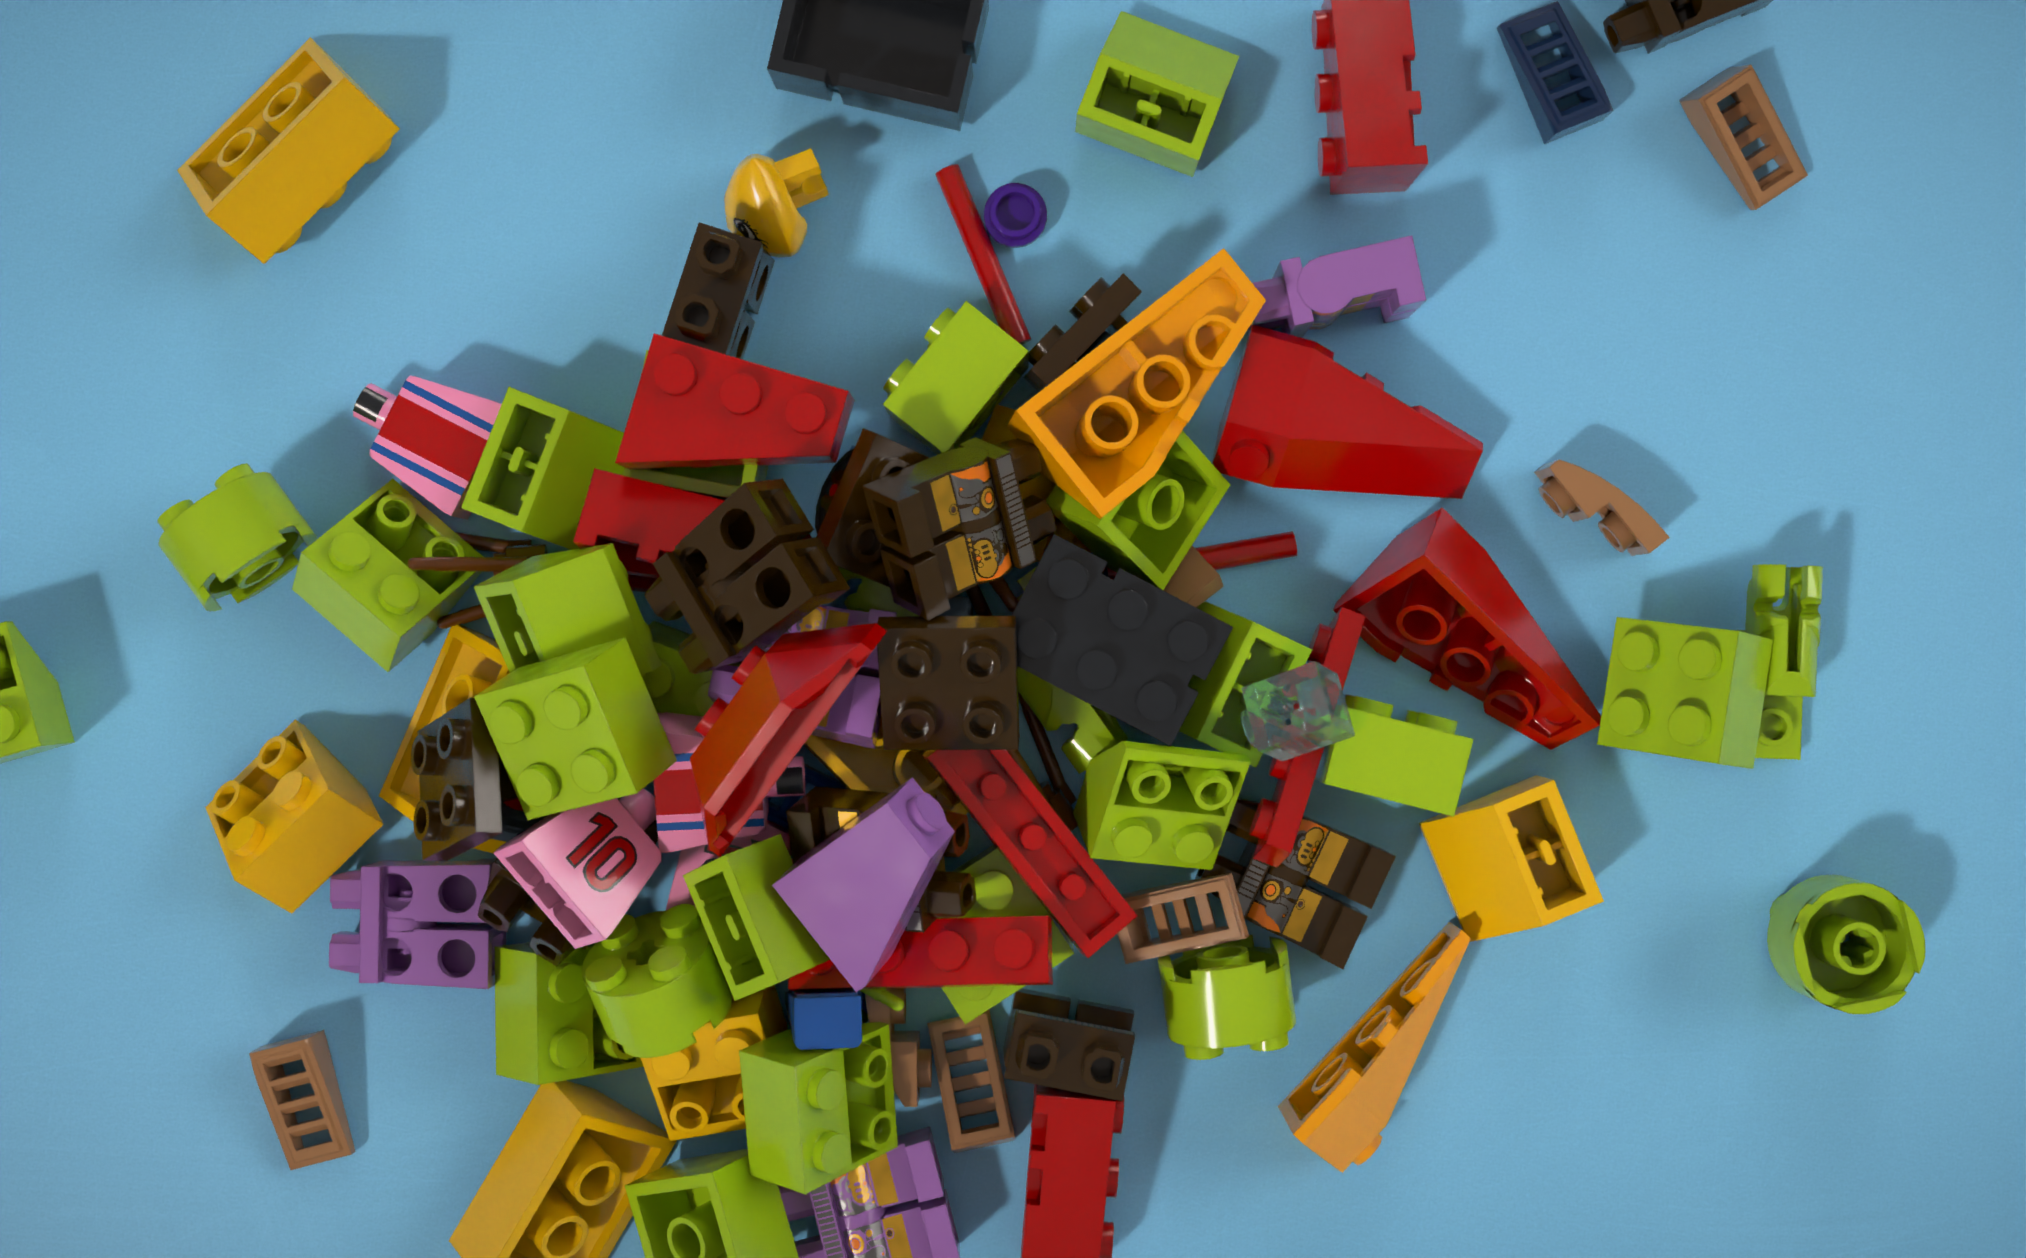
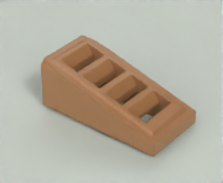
(1714, 130)
(1136, 937)
(275, 1086)
(979, 1136)

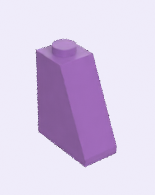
(868, 880)

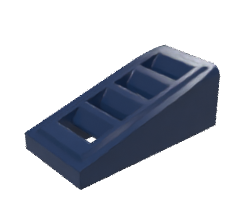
(1584, 79)

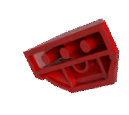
(770, 720)

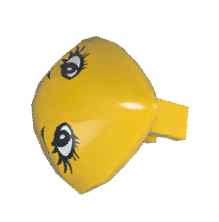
(765, 200)

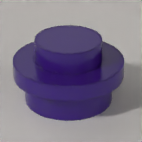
(1015, 215)

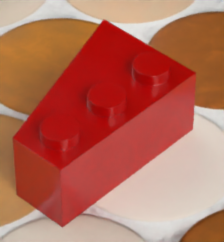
(1367, 96)
(728, 411)
(639, 520)
(1070, 1175)

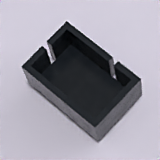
(882, 54)
(1114, 640)

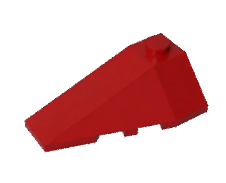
(1320, 427)
(1456, 616)

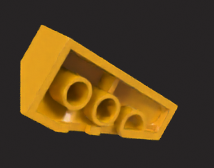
(1127, 401)
(1360, 1079)

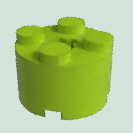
(234, 537)
(1872, 966)
(656, 982)
(1228, 997)

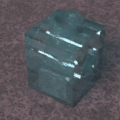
(1317, 722)

